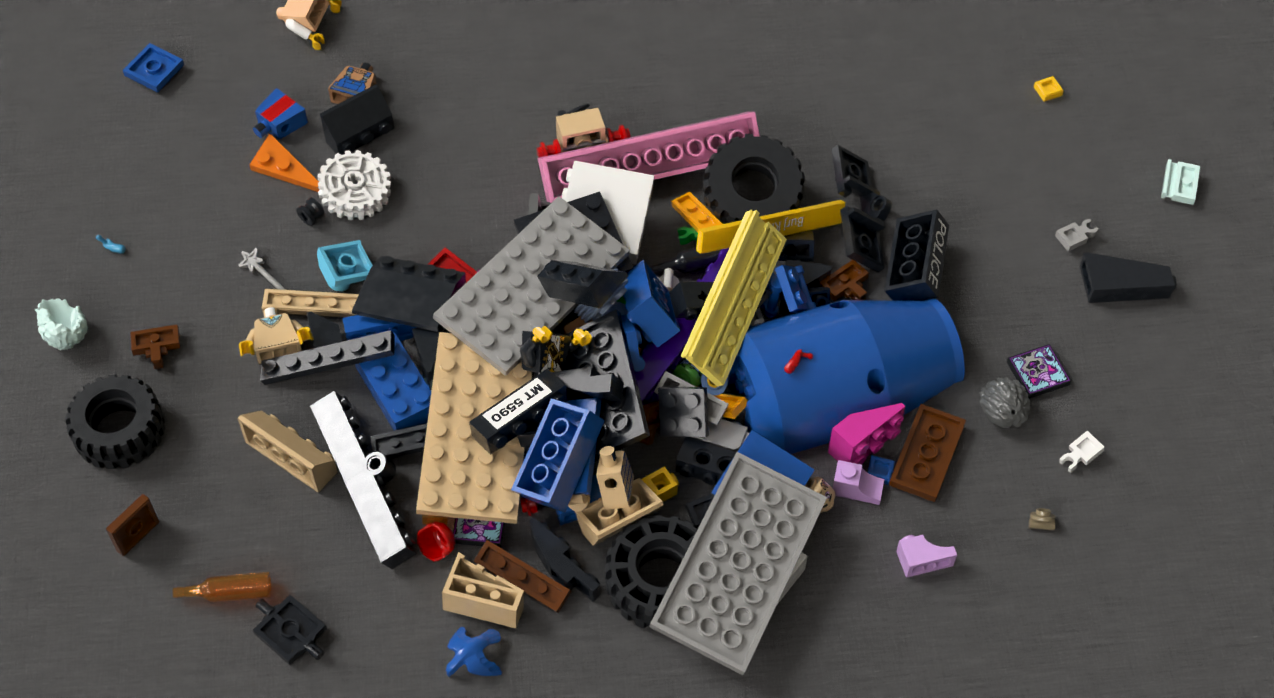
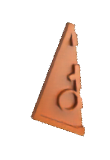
(279, 163)

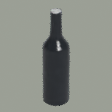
(688, 261)

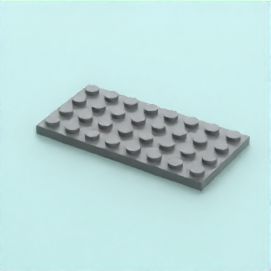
(507, 293)
(738, 563)

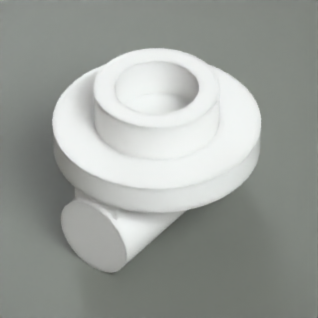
(669, 279)

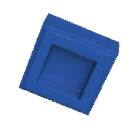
(881, 468)

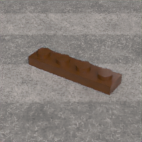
(523, 576)

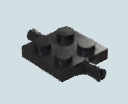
(289, 629)

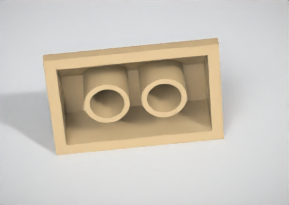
(601, 524)

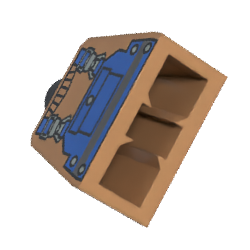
(351, 82)

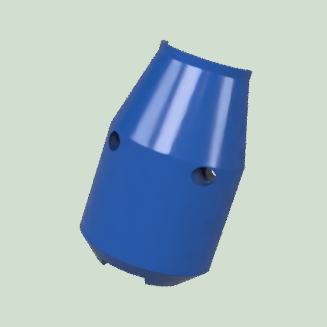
(861, 361)

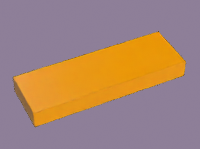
(694, 212)

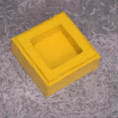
(1048, 88)

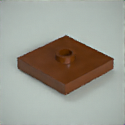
(132, 525)

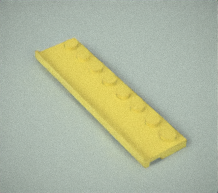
(734, 298)

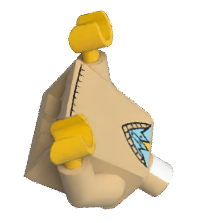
(274, 336)

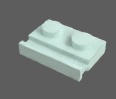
(1180, 182)

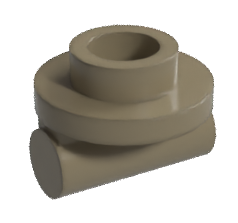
(1042, 519)

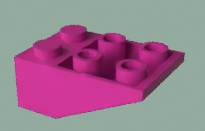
(865, 433)

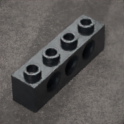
(695, 451)

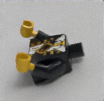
(549, 350)

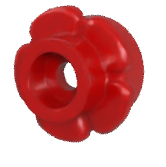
(528, 506)

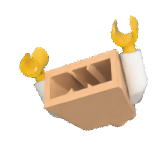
(305, 16)

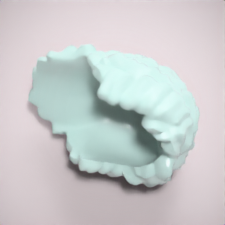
(60, 323)

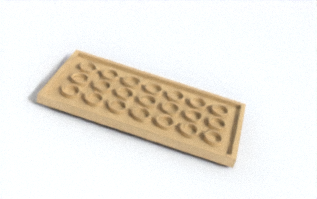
(456, 471)

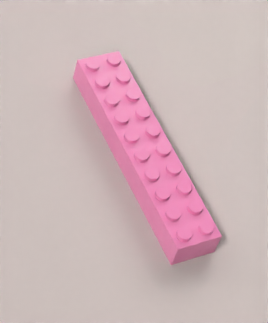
(655, 153)

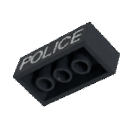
(917, 257)

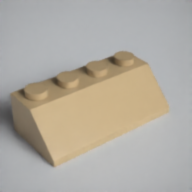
(288, 449)

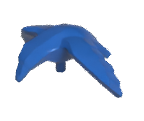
(470, 653)

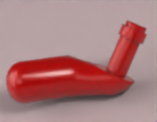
(795, 360)

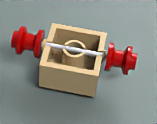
(581, 131)

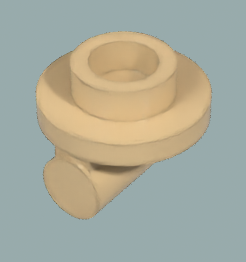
(579, 502)

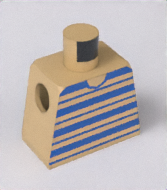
(614, 467)

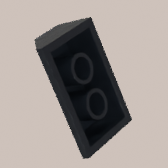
(357, 121)
(580, 282)

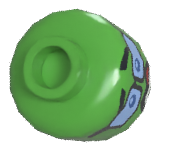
(688, 373)

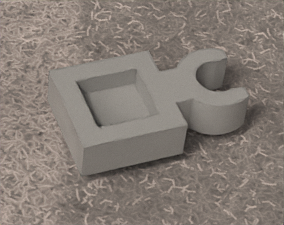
(1074, 235)

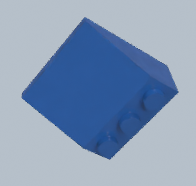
(773, 457)

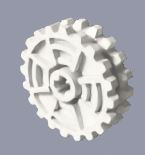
(354, 185)

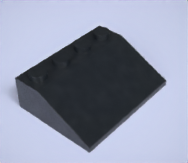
(407, 292)

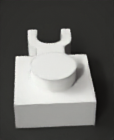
(1083, 449)

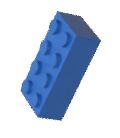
(650, 305)
(397, 388)
(558, 455)

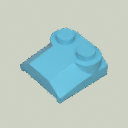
(343, 264)

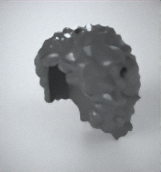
(1001, 398)

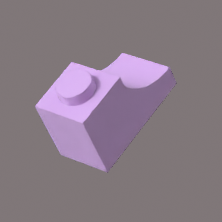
(855, 483)
(921, 556)

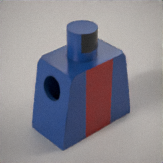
(279, 116)

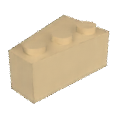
(482, 595)

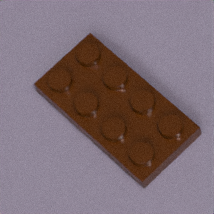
(927, 452)

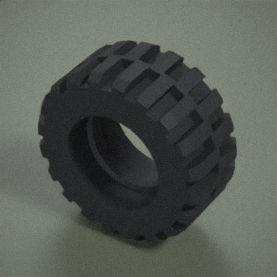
(108, 397)

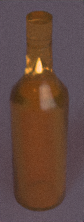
(229, 587)

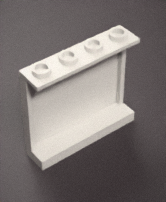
(624, 193)

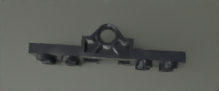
(860, 227)

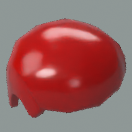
(436, 541)

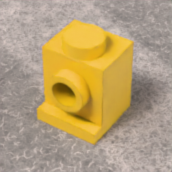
(664, 481)

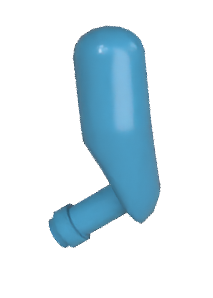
(108, 244)

